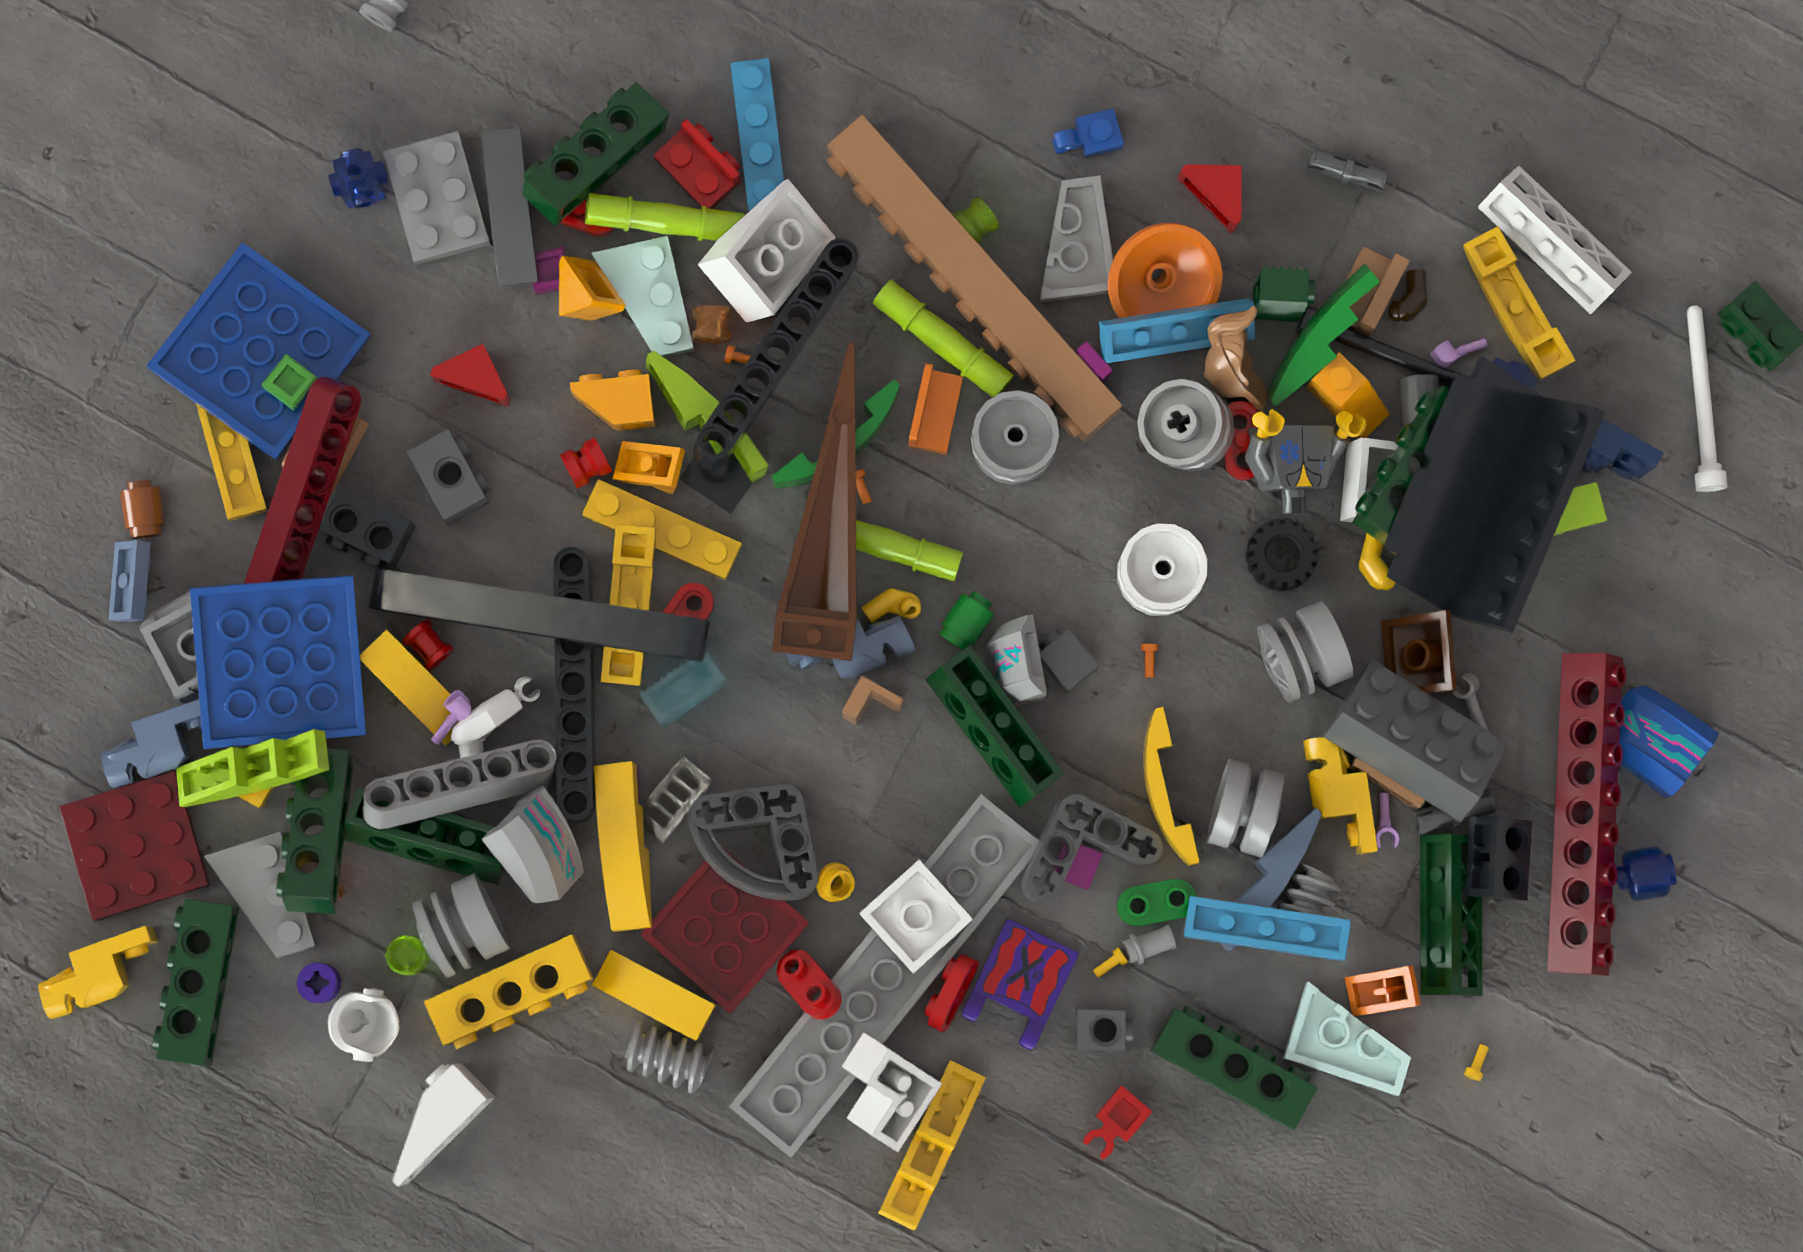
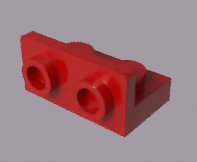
(698, 165)

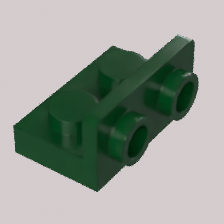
(1761, 327)

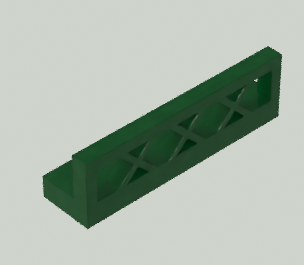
(1444, 917)

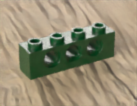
(560, 197)
(1374, 508)
(994, 726)
(437, 841)
(316, 889)
(199, 1045)
(1284, 1108)

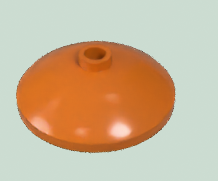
(1188, 275)

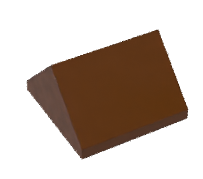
(1421, 651)

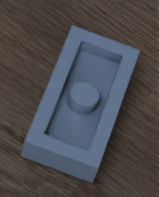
(129, 581)

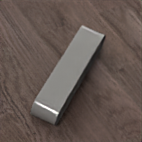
(448, 798)

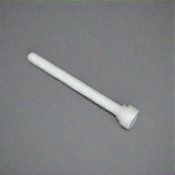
(1710, 473)

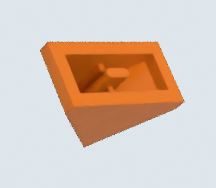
(1382, 990)

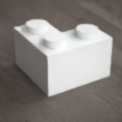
(894, 1093)

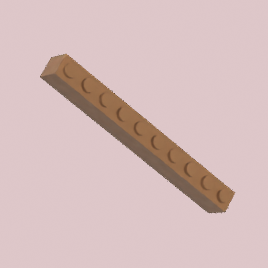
(972, 278)

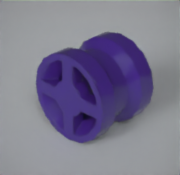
(327, 982)

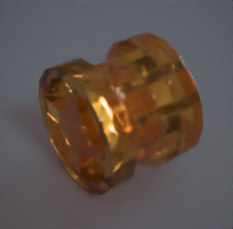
(711, 324)

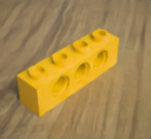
(448, 1007)

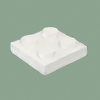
(916, 916)

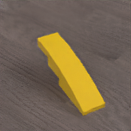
(622, 846)
(932, 1145)

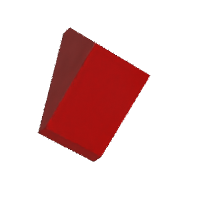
(1217, 190)
(473, 374)

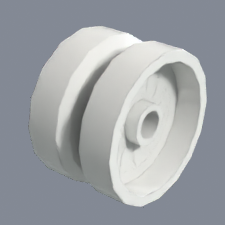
(1159, 593)

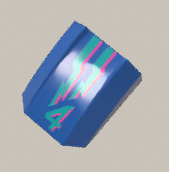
(1661, 740)

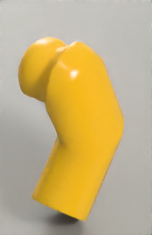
(1373, 566)
(894, 602)

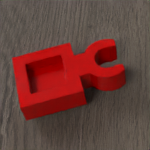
(1121, 1117)

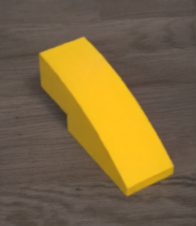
(408, 681)
(654, 995)

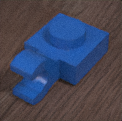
(1095, 134)

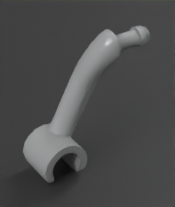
(1471, 699)

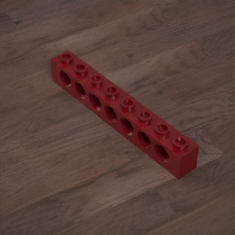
(1573, 796)

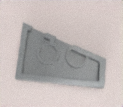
(1079, 243)
(251, 878)

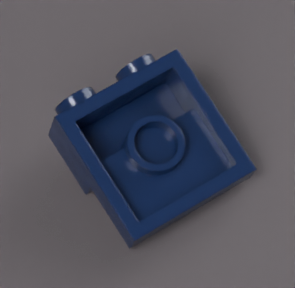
(1624, 451)

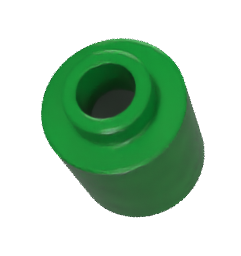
(967, 620)

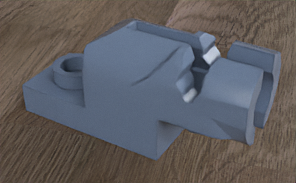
(867, 649)
(157, 748)

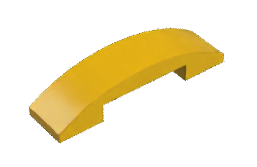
(1515, 304)
(632, 589)
(1180, 837)

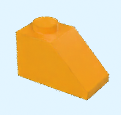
(1344, 388)

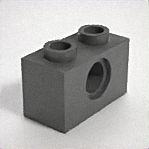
(432, 459)

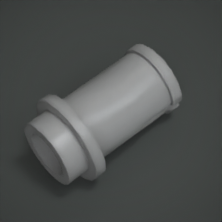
(1149, 944)

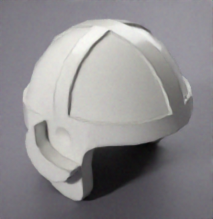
(363, 1024)

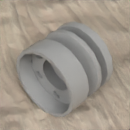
(1298, 654)
(460, 925)

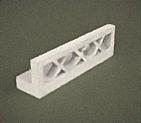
(1552, 242)

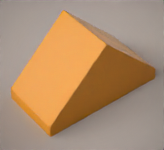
(586, 290)

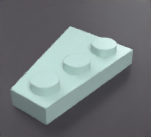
(650, 289)
(1343, 1046)

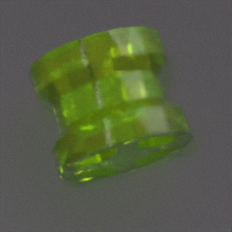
(977, 219)
(400, 955)

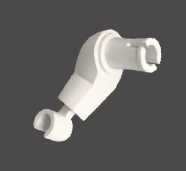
(489, 716)

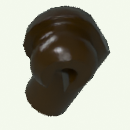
(1413, 301)

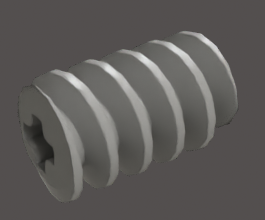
(1311, 892)
(667, 1058)

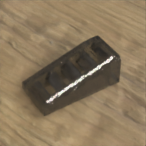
(671, 777)

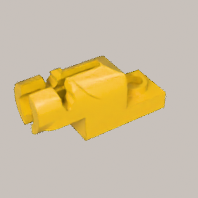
(1340, 793)
(96, 973)

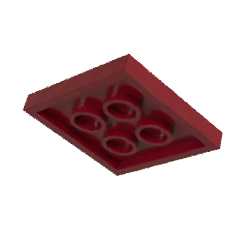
(134, 846)
(723, 935)

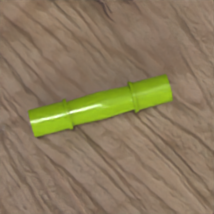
(658, 217)
(942, 339)
(909, 551)

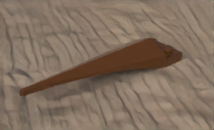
(820, 587)

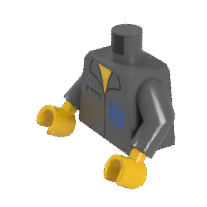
(1297, 456)

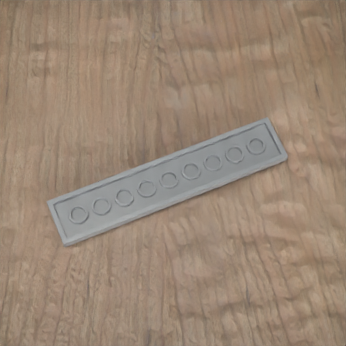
(877, 988)

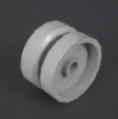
(1167, 411)
(1026, 417)
(1251, 809)

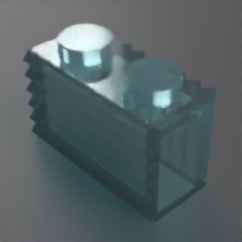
(683, 690)

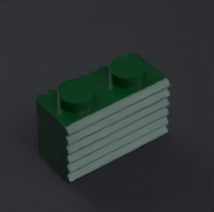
(1282, 294)

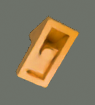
(649, 465)

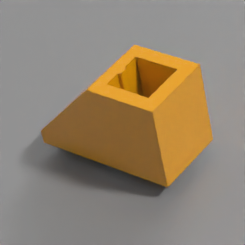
(619, 401)

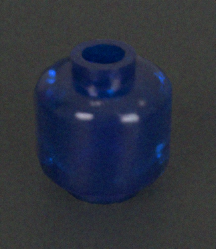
(1646, 873)

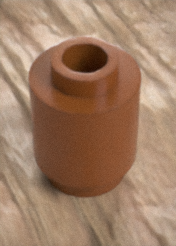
(142, 509)

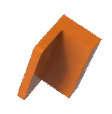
(935, 410)

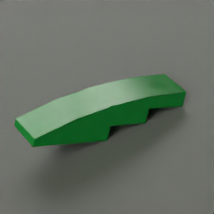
(1311, 348)

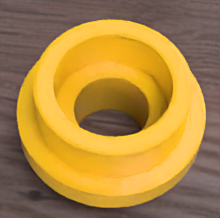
(842, 886)

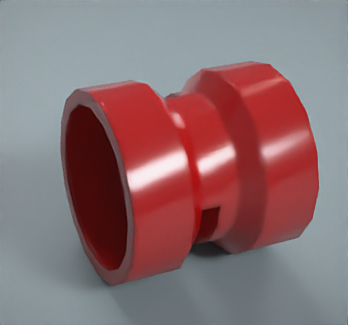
(585, 463)

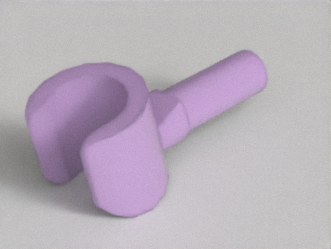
(1446, 354)
(459, 709)
(1385, 821)

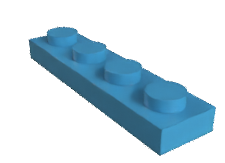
(757, 128)
(1165, 331)
(1267, 928)

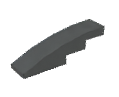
(508, 207)

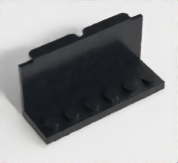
(1490, 497)

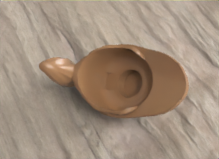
(1229, 363)

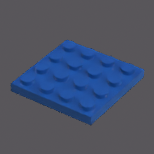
(238, 337)
(277, 660)

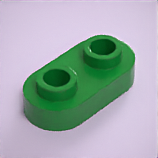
(1156, 902)

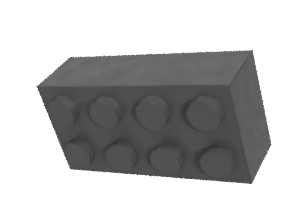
(1416, 740)

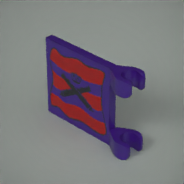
(1023, 975)

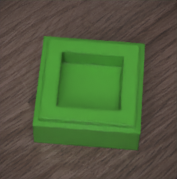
(289, 382)

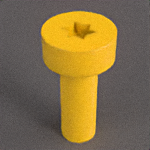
(1117, 958)
(1474, 1072)

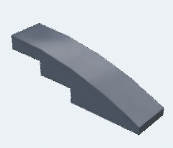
(1279, 864)

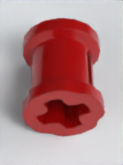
(428, 645)

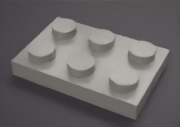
(436, 198)

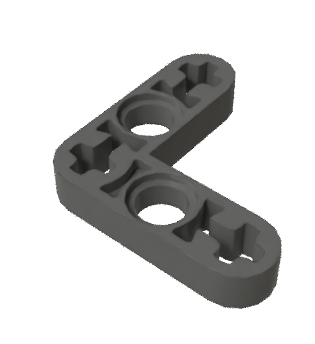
(1073, 833)

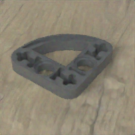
(779, 823)

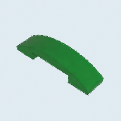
(878, 408)

